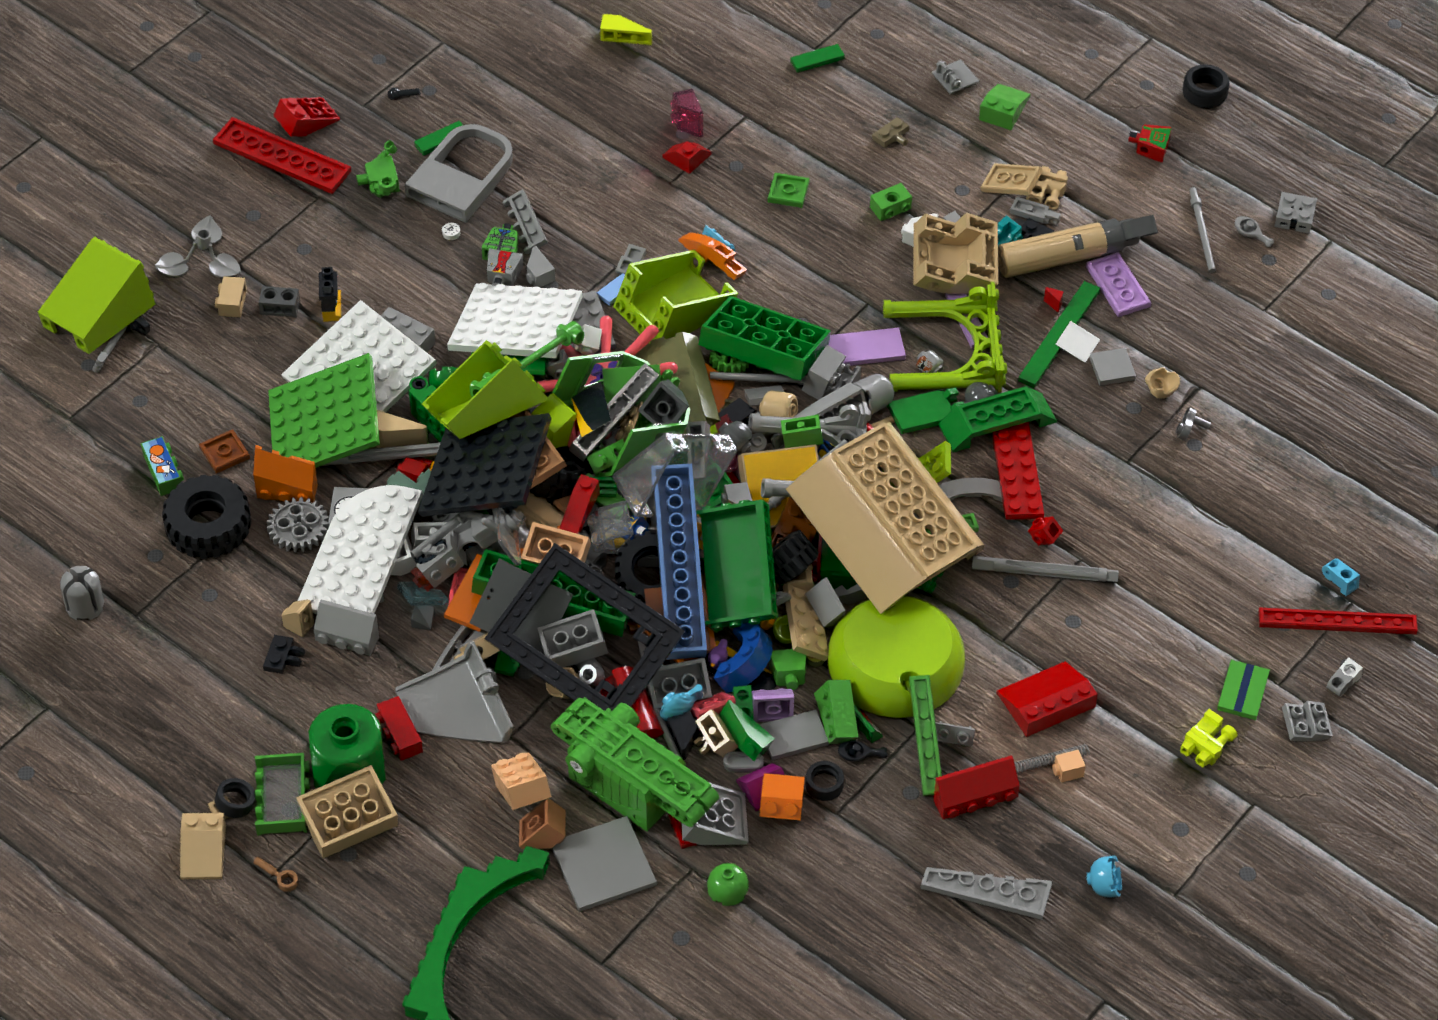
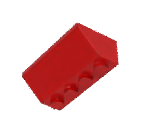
(976, 787)

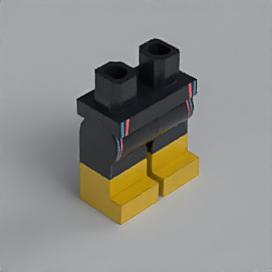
(329, 295)

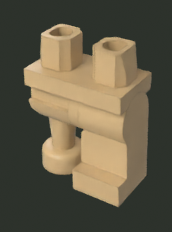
(1050, 184)

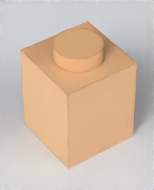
(1069, 766)

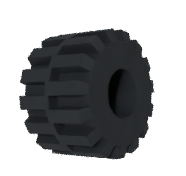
(792, 556)

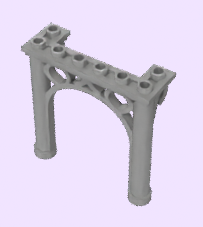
(846, 426)

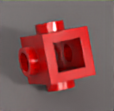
(1045, 530)

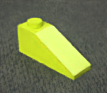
(619, 29)

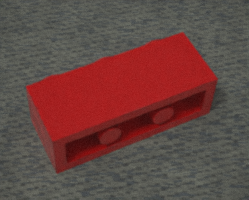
(399, 728)

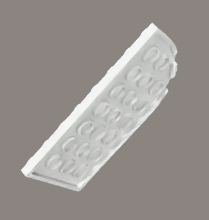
(362, 548)

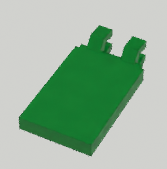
(923, 410)

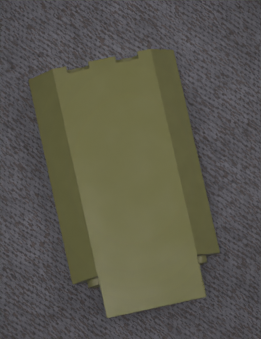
(691, 372)

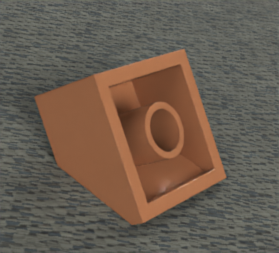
(543, 826)

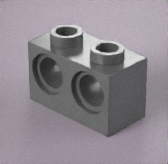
(279, 301)

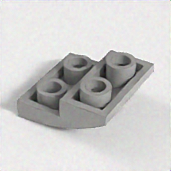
(1307, 721)

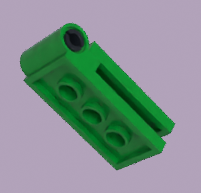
(418, 393)

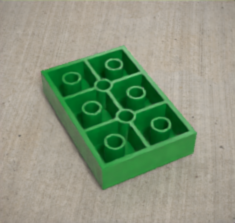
(764, 338)

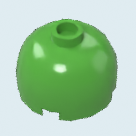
(727, 884)

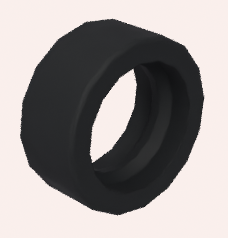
(826, 767)
(234, 810)

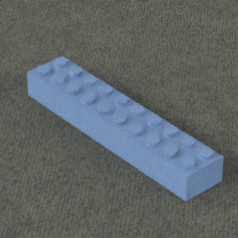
(680, 559)

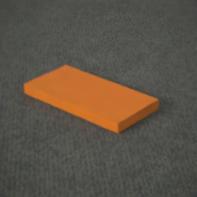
(464, 601)

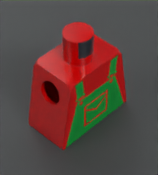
(1151, 141)

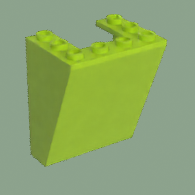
(669, 294)
(98, 296)
(499, 399)

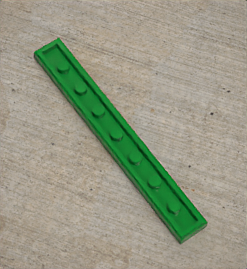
(1048, 349)

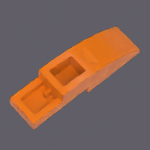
(716, 251)

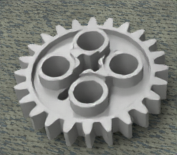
(298, 524)

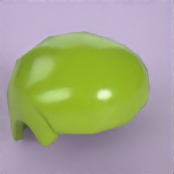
(781, 630)

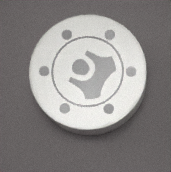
(451, 231)

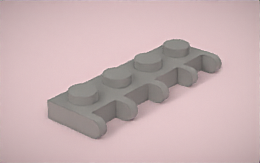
(526, 221)

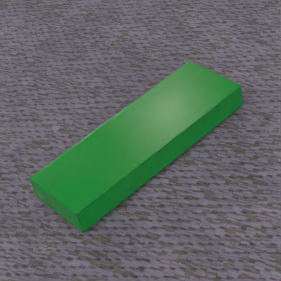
(817, 58)
(429, 143)

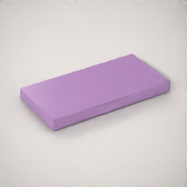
(1118, 284)
(869, 346)

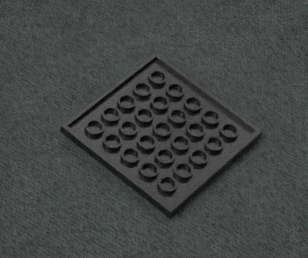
(486, 467)

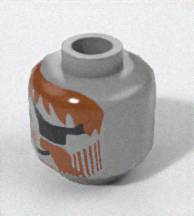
(929, 362)

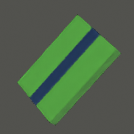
(1243, 689)

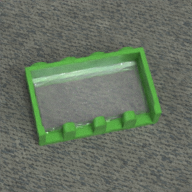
(279, 782)

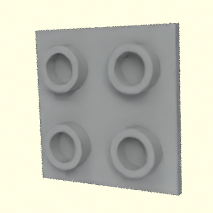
(954, 76)

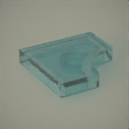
(420, 596)

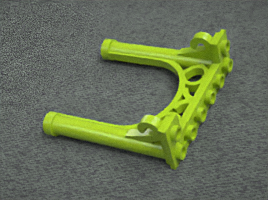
(979, 304)

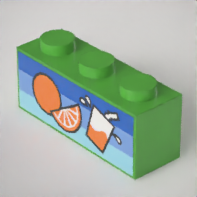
(162, 465)

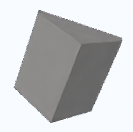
(826, 603)

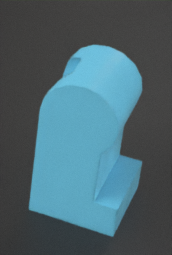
(1342, 576)

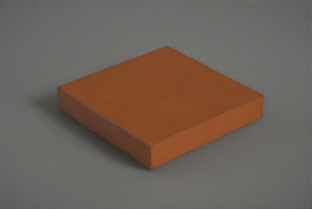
(224, 451)

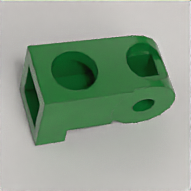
(744, 700)

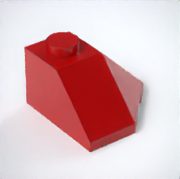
(687, 155)

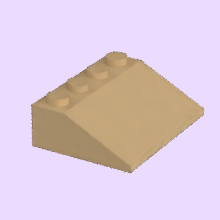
(347, 811)

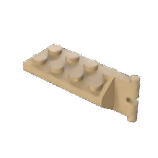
(805, 627)

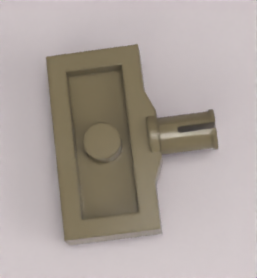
(891, 133)

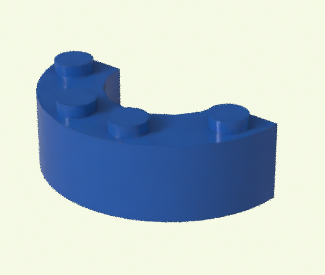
(748, 661)

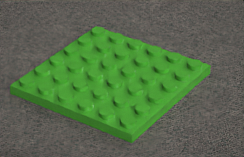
(326, 413)

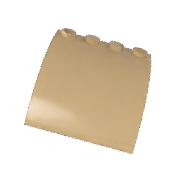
(955, 255)

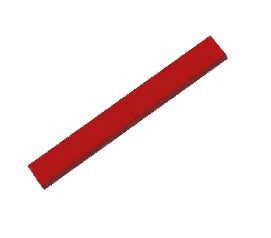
(1337, 621)

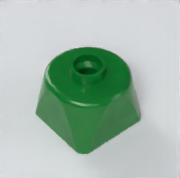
(344, 742)

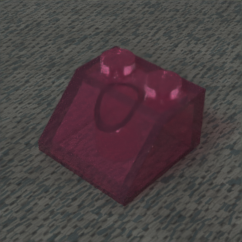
(687, 112)

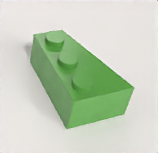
(837, 711)

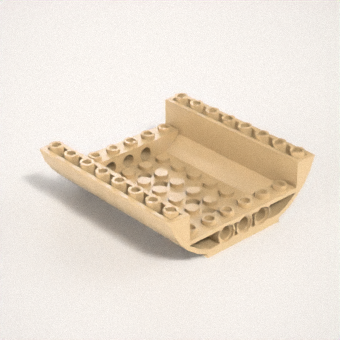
(874, 523)

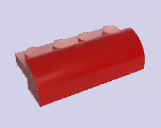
(649, 721)

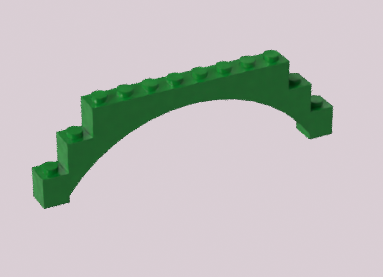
(472, 893)

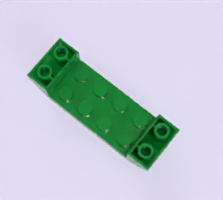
(993, 415)

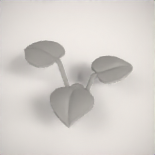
(204, 235)

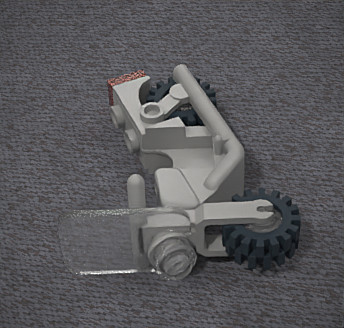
(440, 559)

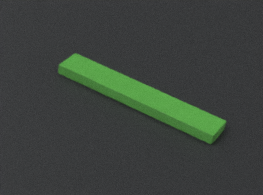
(925, 732)

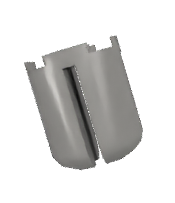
(82, 593)

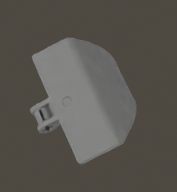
(458, 701)

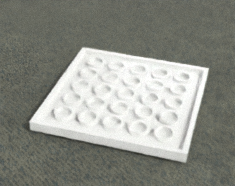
(514, 318)
(362, 332)

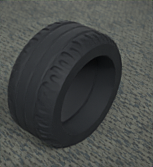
(1206, 74)

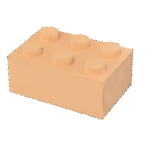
(543, 537)
(520, 780)

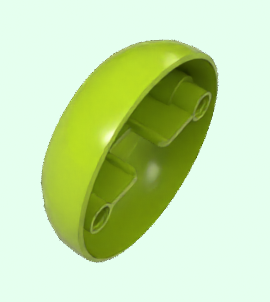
(889, 647)

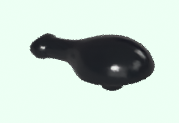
(857, 751)

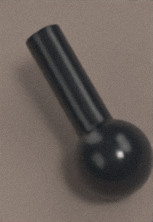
(395, 94)

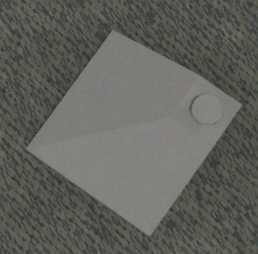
(723, 823)

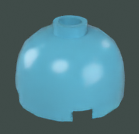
(1105, 877)

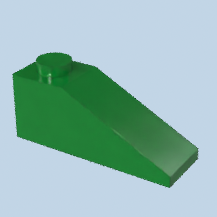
(745, 731)

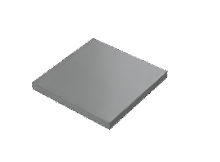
(603, 864)

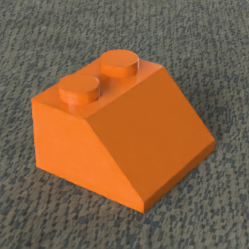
(782, 796)

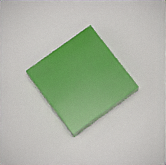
(788, 190)

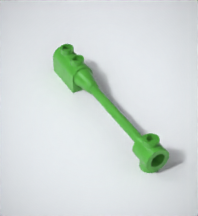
(565, 334)

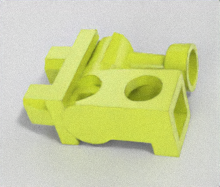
(1202, 742)

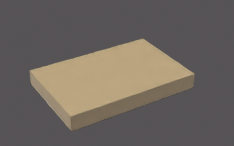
(1011, 179)

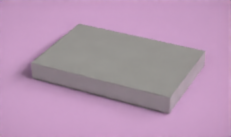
(795, 734)

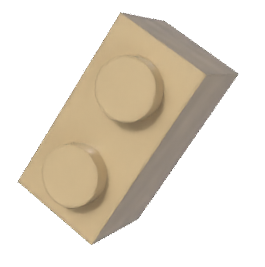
(231, 296)

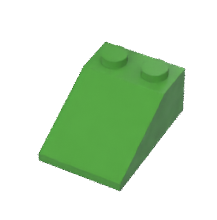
(1003, 106)

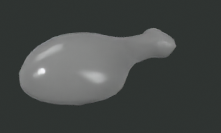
(1249, 228)

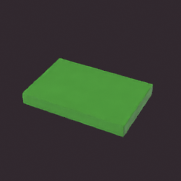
(617, 377)

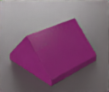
(752, 783)

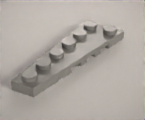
(1009, 894)

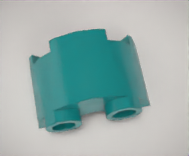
(1008, 231)

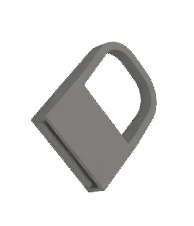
(451, 189)

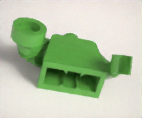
(381, 173)

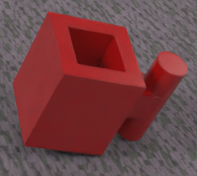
(414, 467)

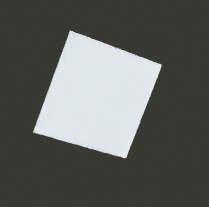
(1077, 341)

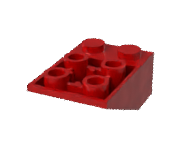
(304, 115)

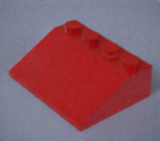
(1048, 698)

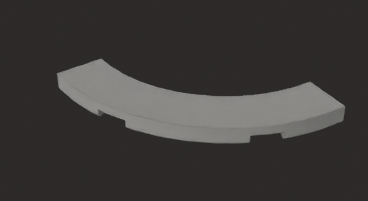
(972, 488)

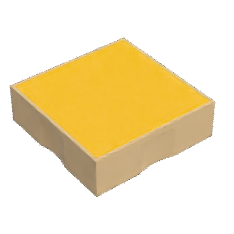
(775, 465)

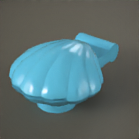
(680, 703)

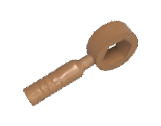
(280, 875)

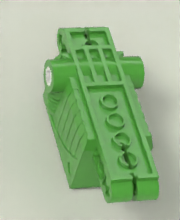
(629, 767)

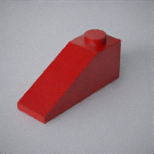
(580, 504)

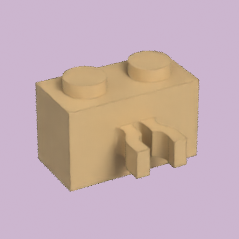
(715, 735)

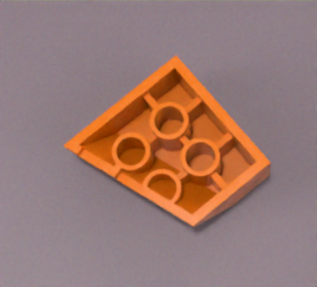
(283, 477)

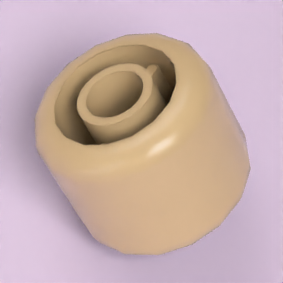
(779, 404)

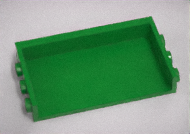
(738, 564)

